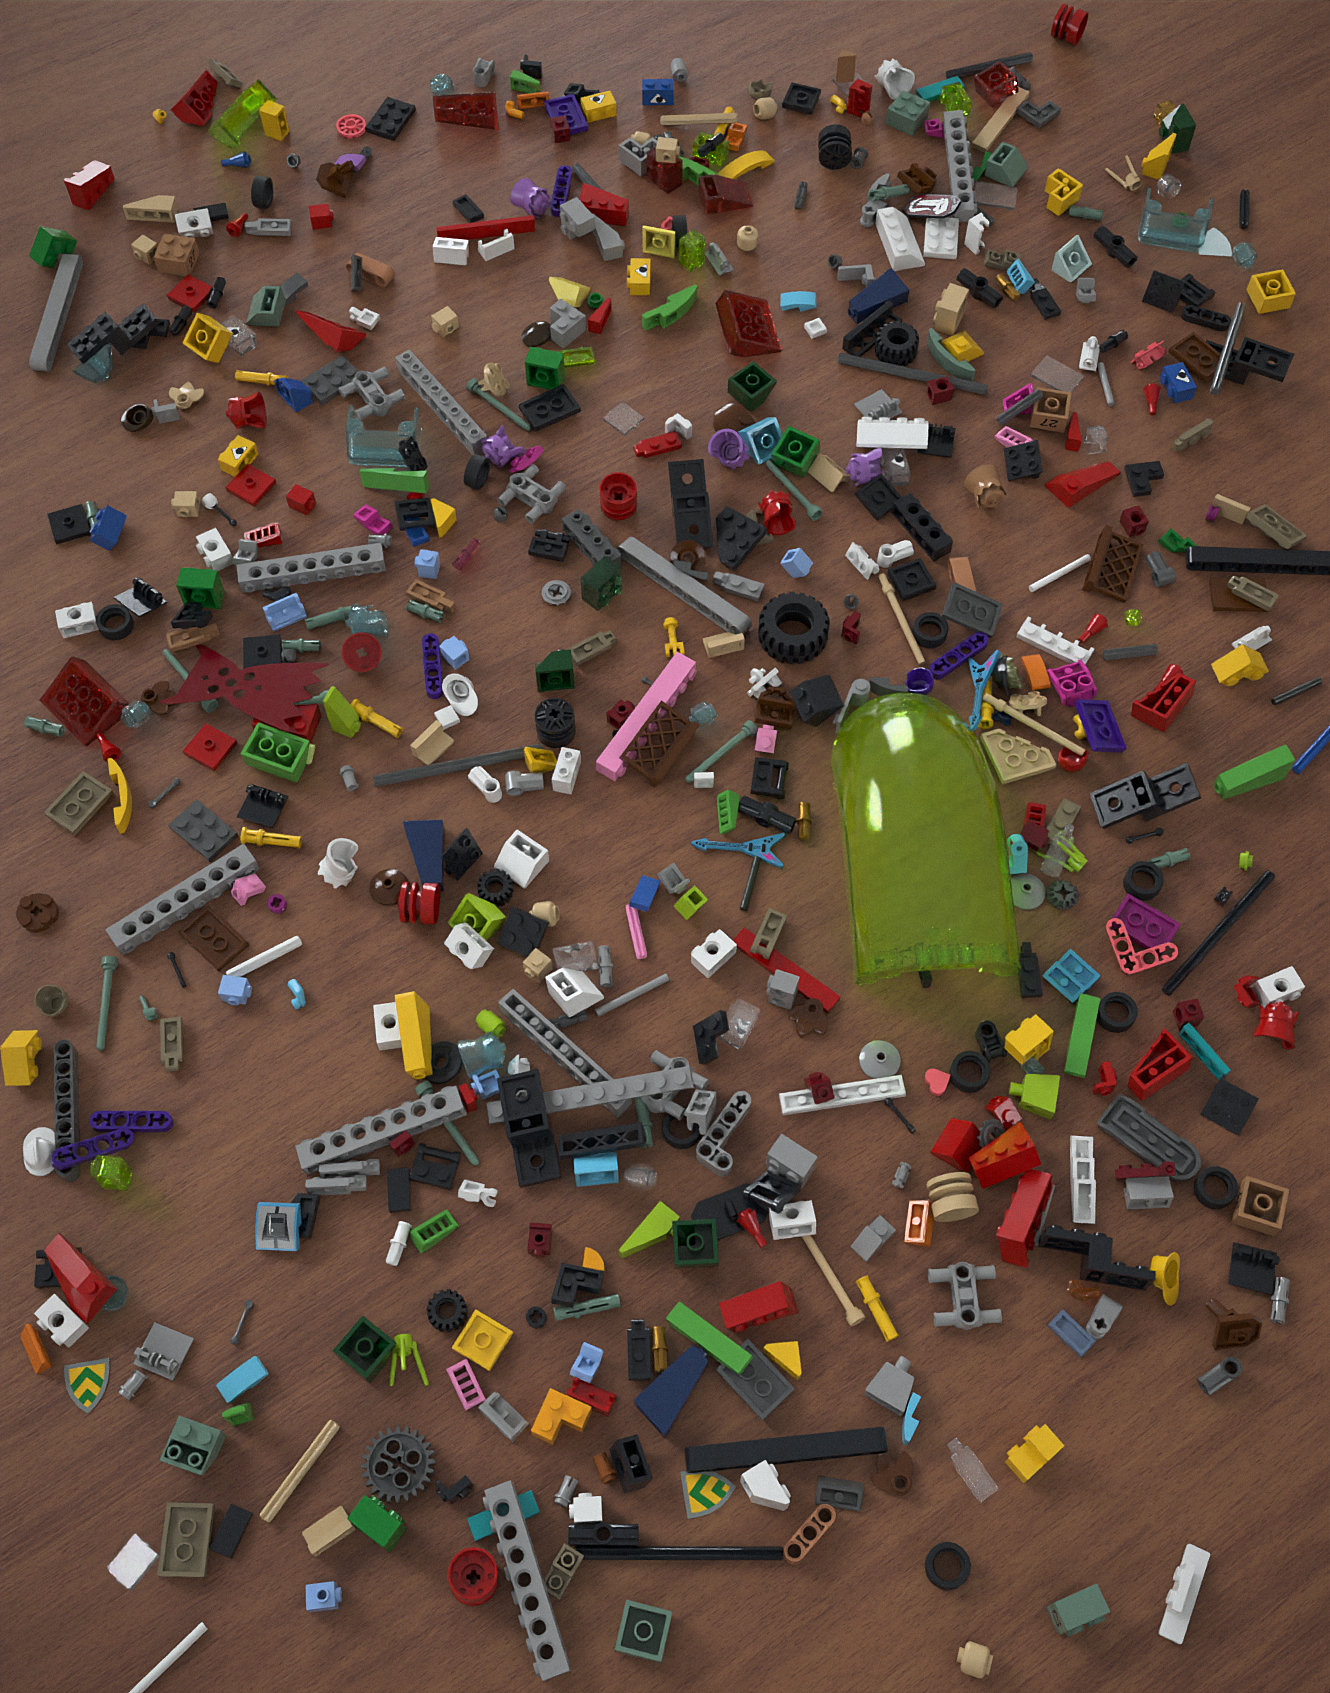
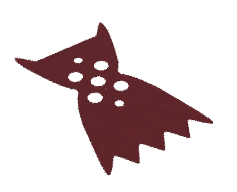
(280, 684)

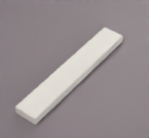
(845, 1095)

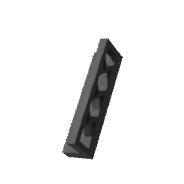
(867, 329)
(602, 1140)

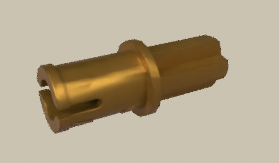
(1007, 287)
(804, 821)
(659, 1349)

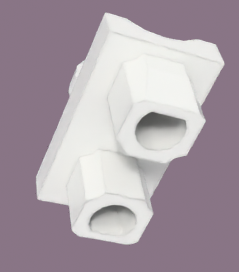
(757, 675)

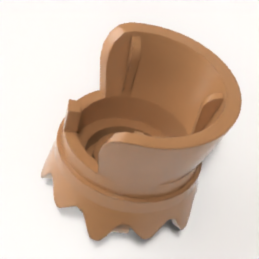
(985, 486)

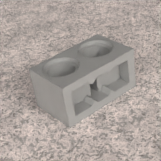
(782, 989)

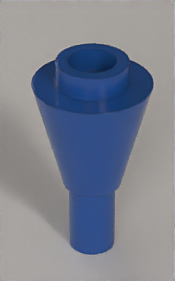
(240, 160)

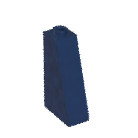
(885, 288)
(427, 846)
(671, 1390)

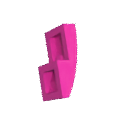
(372, 521)

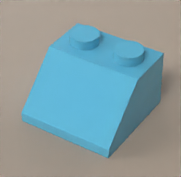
(762, 438)
(596, 1169)

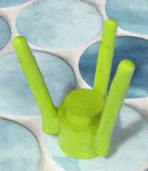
(1075, 861)
(403, 1348)

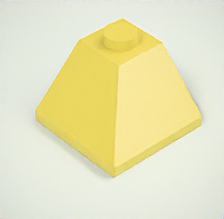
(658, 241)
(569, 291)

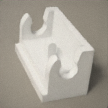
(974, 233)
(497, 246)
(450, 251)

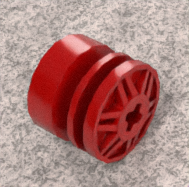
(1068, 24)
(618, 496)
(371, 648)
(416, 902)
(470, 1562)

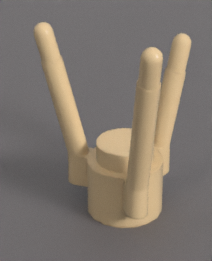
(1132, 179)

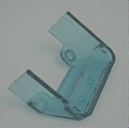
(1173, 229)
(378, 447)

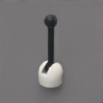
(211, 502)

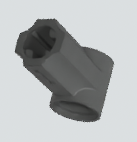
(1161, 573)
(1218, 1376)

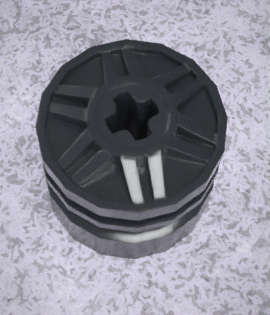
(834, 147)
(555, 722)

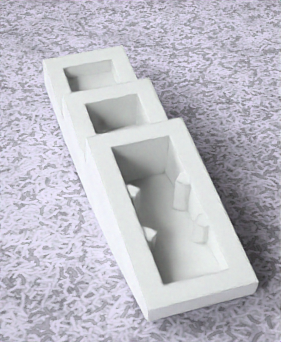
(1082, 1179)

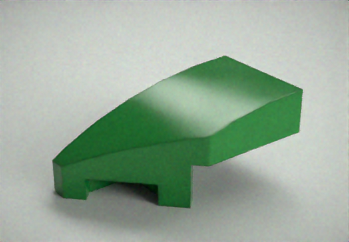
(978, 172)
(1174, 542)

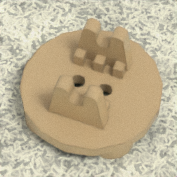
(494, 379)
(1030, 701)

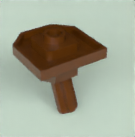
(335, 177)
(1233, 1329)

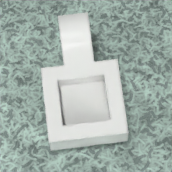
(364, 318)
(475, 1191)

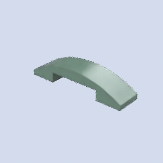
(958, 369)

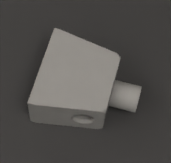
(892, 1386)

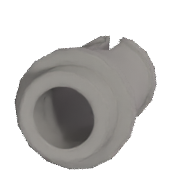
(385, 540)
(347, 773)
(132, 1385)
(565, 1492)

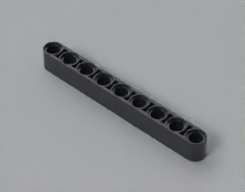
(1258, 560)
(786, 1450)

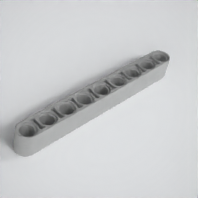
(56, 313)
(684, 586)

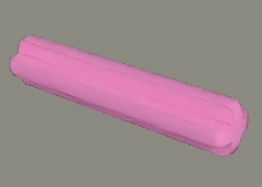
(636, 932)

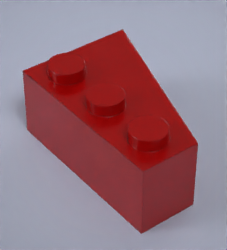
(89, 184)
(605, 205)
(1159, 1066)
(758, 1307)

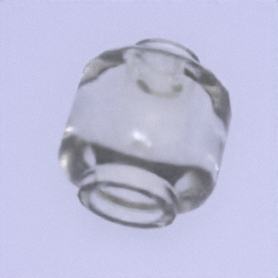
(1168, 186)
(640, 1177)

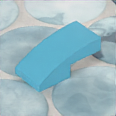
(800, 299)
(241, 1379)
(909, 1423)

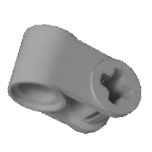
(482, 72)
(870, 211)
(1104, 1314)

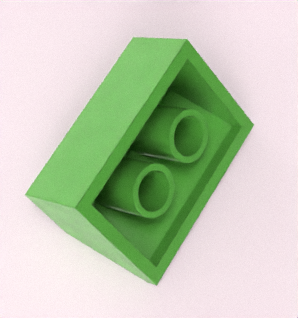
(276, 752)

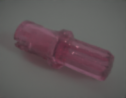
(466, 554)

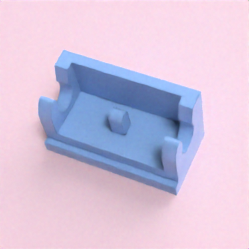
(284, 612)

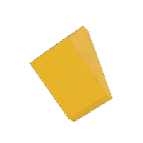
(444, 516)
(539, 760)
(786, 1356)

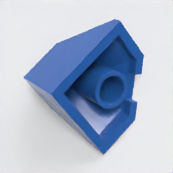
(294, 393)

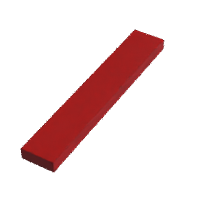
(487, 228)
(808, 985)

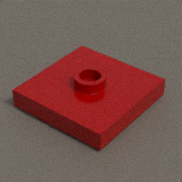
(190, 292)
(250, 484)
(210, 747)

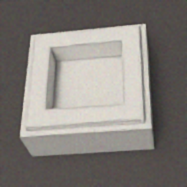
(815, 328)
(447, 717)
(703, 779)

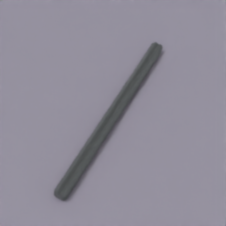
(1227, 349)
(909, 372)
(451, 766)

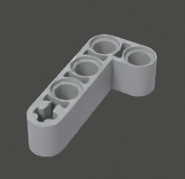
(726, 1129)

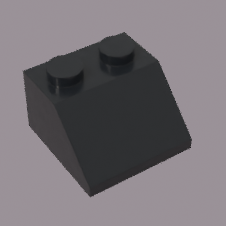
(817, 699)

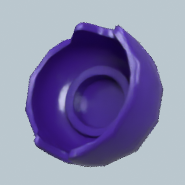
(919, 681)

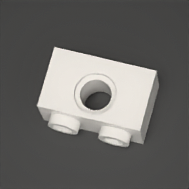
(187, 219)
(214, 549)
(77, 620)
(566, 770)
(478, 947)
(708, 963)
(1285, 979)
(384, 1015)
(801, 1225)
(72, 1326)

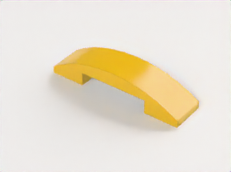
(746, 163)
(121, 814)

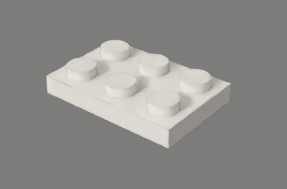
(941, 238)

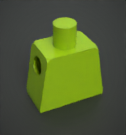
(1037, 1094)

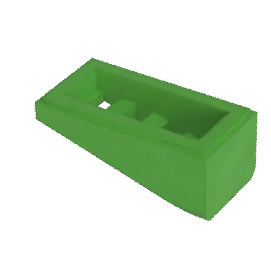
(521, 81)
(727, 810)
(437, 1236)
(238, 1414)

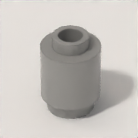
(679, 70)

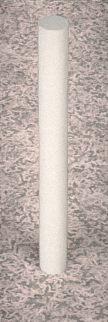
(1057, 574)
(169, 1659)

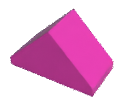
(1018, 396)

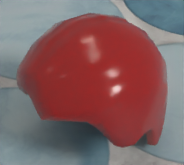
(1071, 761)

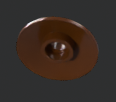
(691, 548)
(387, 894)

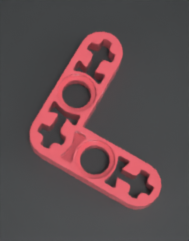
(1137, 957)

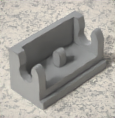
(701, 1110)
(1148, 1192)
(503, 1416)

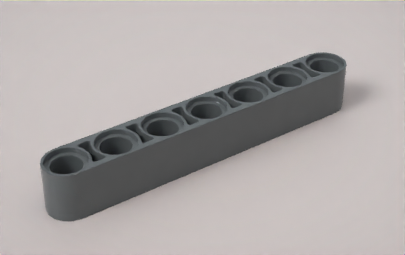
(66, 1100)

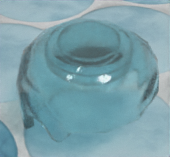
(441, 85)
(120, 1297)

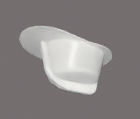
(460, 694)
(38, 1151)

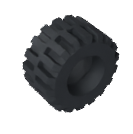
(893, 334)

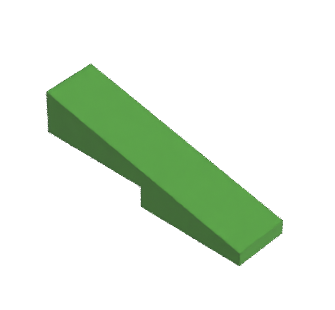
(395, 480)
(1081, 1035)
(709, 1338)

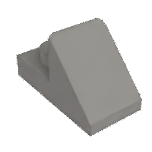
(872, 1238)

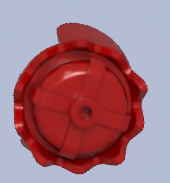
(247, 411)
(777, 513)
(1277, 1022)

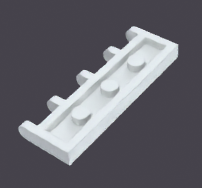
(1053, 643)

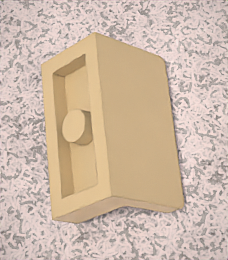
(828, 472)
(1230, 509)
(723, 644)
(431, 744)
(328, 1531)

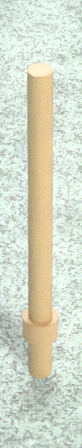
(888, 591)
(1001, 705)

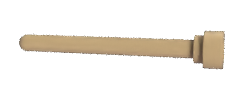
(854, 1315)

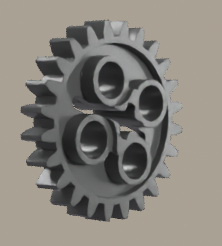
(387, 1483)

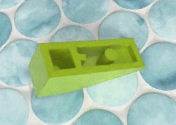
(341, 714)
(652, 1230)

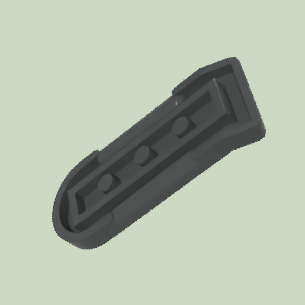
(1149, 1138)

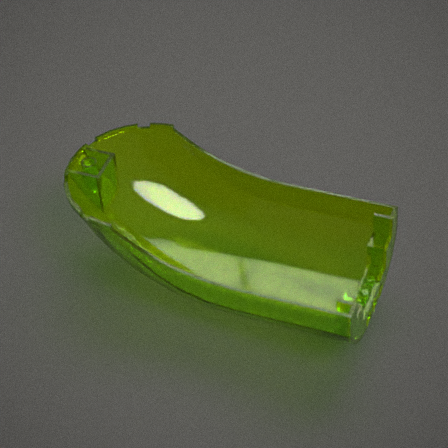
(922, 842)

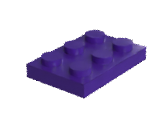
(570, 108)
(1100, 726)

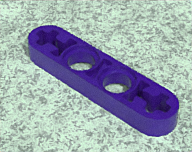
(564, 191)
(960, 657)
(432, 666)
(131, 1123)
(93, 1150)

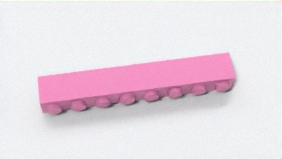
(665, 688)

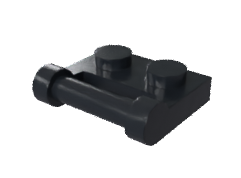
(1194, 292)
(414, 509)
(763, 776)
(434, 1173)
(774, 1186)

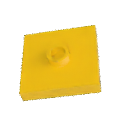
(482, 1340)

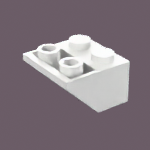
(522, 858)
(572, 990)
(764, 1488)

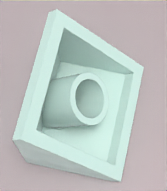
(1071, 260)

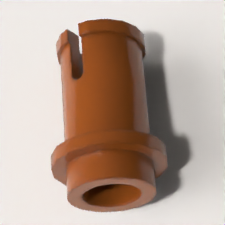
(605, 1470)

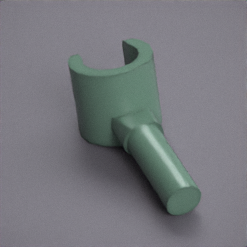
(150, 1013)

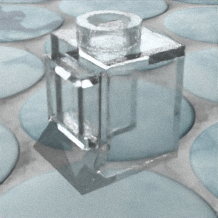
(1097, 438)

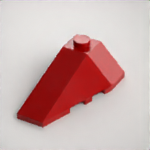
(197, 101)
(332, 332)
(1078, 484)
(80, 1280)

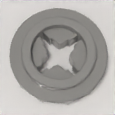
(552, 587)

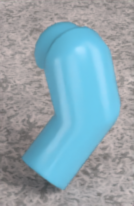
(298, 992)

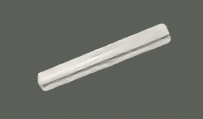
(265, 957)

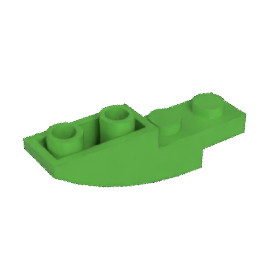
(676, 307)

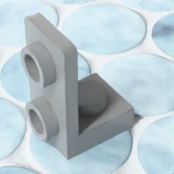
(856, 272)

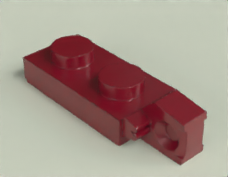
(1146, 1170)

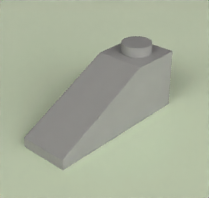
(608, 240)

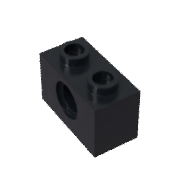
(631, 1463)

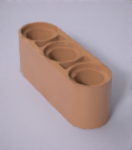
(374, 271)
(960, 572)
(813, 1523)

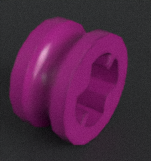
(1212, 513)
(277, 897)

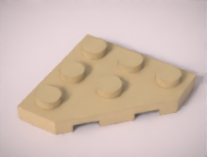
(1015, 757)

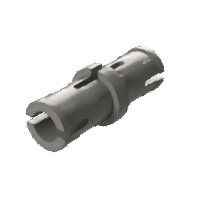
(605, 966)
(1280, 1300)

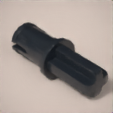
(711, 144)
(216, 292)
(180, 320)
(1113, 341)

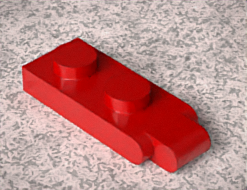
(658, 445)

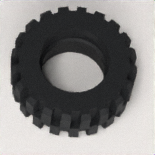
(793, 608)

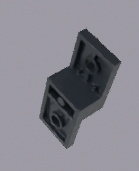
(106, 330)
(1254, 357)
(690, 501)
(1145, 795)
(529, 1128)
(1096, 1258)

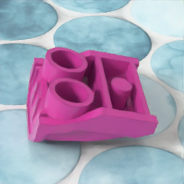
(1073, 683)

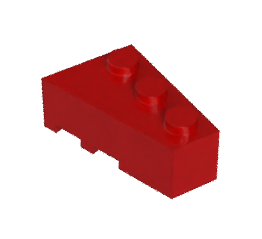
(1165, 703)
(303, 725)
(1005, 1157)

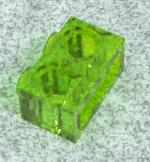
(956, 98)
(717, 156)
(692, 250)
(111, 1172)

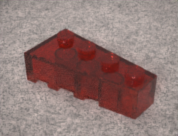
(467, 110)

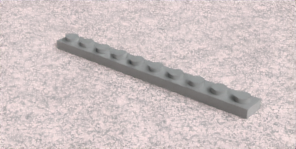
(607, 1091)

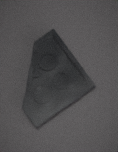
(736, 537)

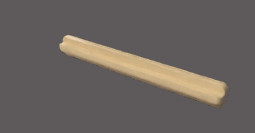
(699, 119)
(299, 1471)

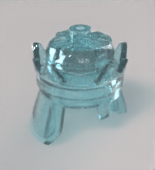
(367, 621)
(482, 1054)

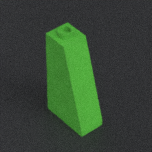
(1255, 773)

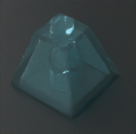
(97, 366)

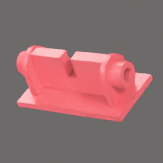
(1154, 351)

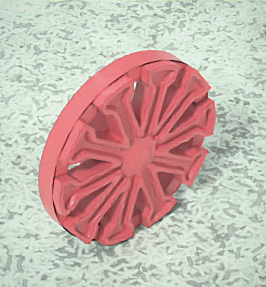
(351, 125)

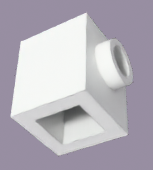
(586, 1509)

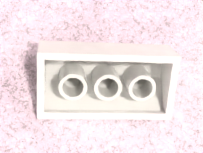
(898, 239)
(892, 433)

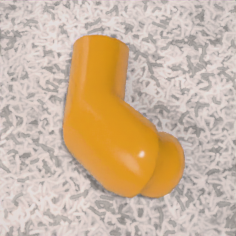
(512, 112)

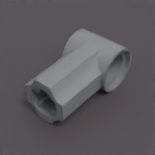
(518, 783)

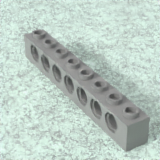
(958, 163)
(441, 402)
(311, 567)
(172, 899)
(556, 1045)
(373, 1140)
(559, 1662)

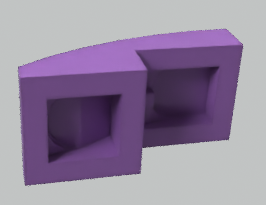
(358, 160)

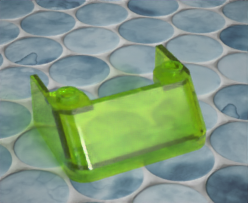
(241, 114)

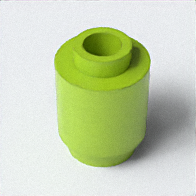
(488, 1021)

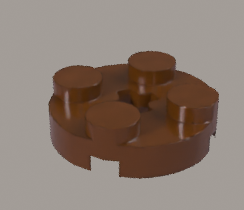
(36, 901)

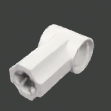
(892, 553)
(485, 783)

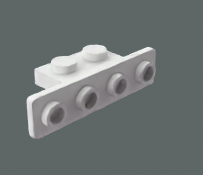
(1184, 1593)

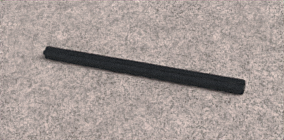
(1219, 931)
(681, 1552)

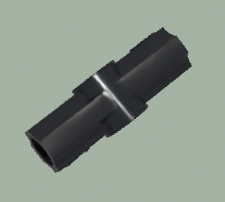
(1115, 246)
(979, 288)
(766, 814)
(619, 1534)

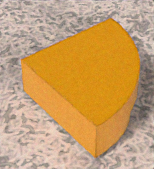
(592, 1260)

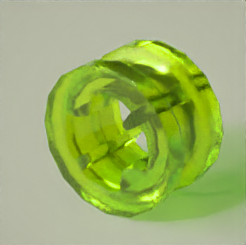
(1133, 617)

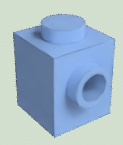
(796, 563)
(427, 564)
(454, 652)
(234, 990)
(323, 1596)

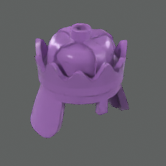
(530, 197)
(728, 448)
(500, 449)
(864, 466)

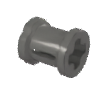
(861, 158)

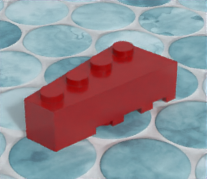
(1024, 1217)

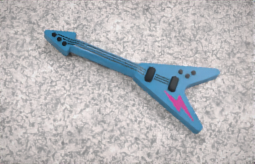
(980, 677)
(757, 847)

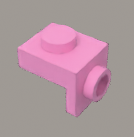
(766, 739)
(246, 887)

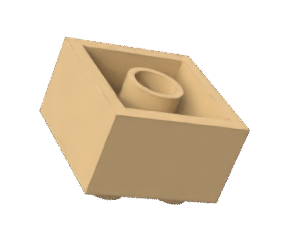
(950, 309)

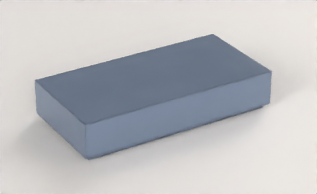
(1071, 1333)

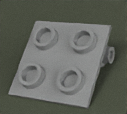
(879, 406)
(163, 1351)

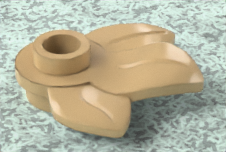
(185, 395)

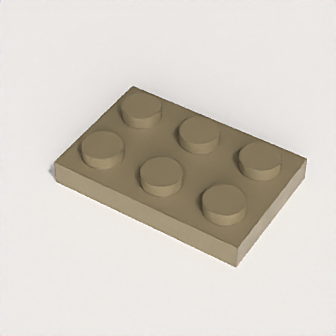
(1276, 526)
(78, 803)
(186, 1540)

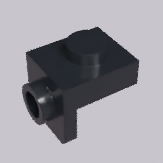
(531, 68)
(458, 1490)

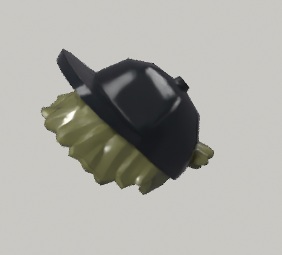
(1006, 674)

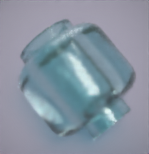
(1244, 254)
(135, 714)
(703, 714)

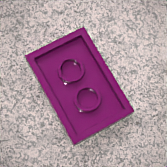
(1145, 924)

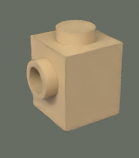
(667, 150)
(144, 249)
(444, 321)
(186, 503)
(537, 965)

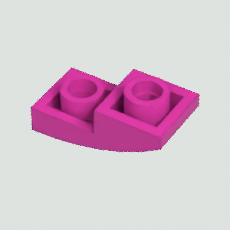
(934, 128)
(524, 461)

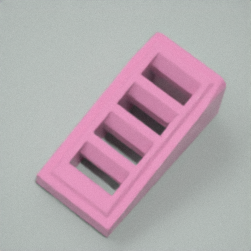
(1018, 437)
(464, 1363)

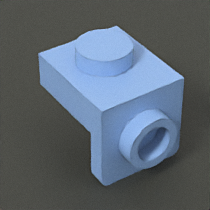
(486, 1084)
(587, 1362)

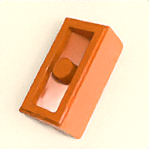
(532, 100)
(919, 1223)
(35, 1349)

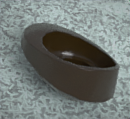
(536, 334)
(137, 417)

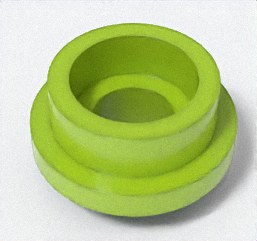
(1245, 860)

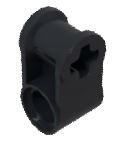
(991, 1045)

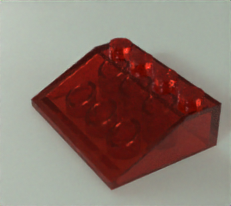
(747, 325)
(83, 701)

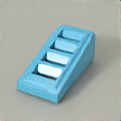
(1026, 283)

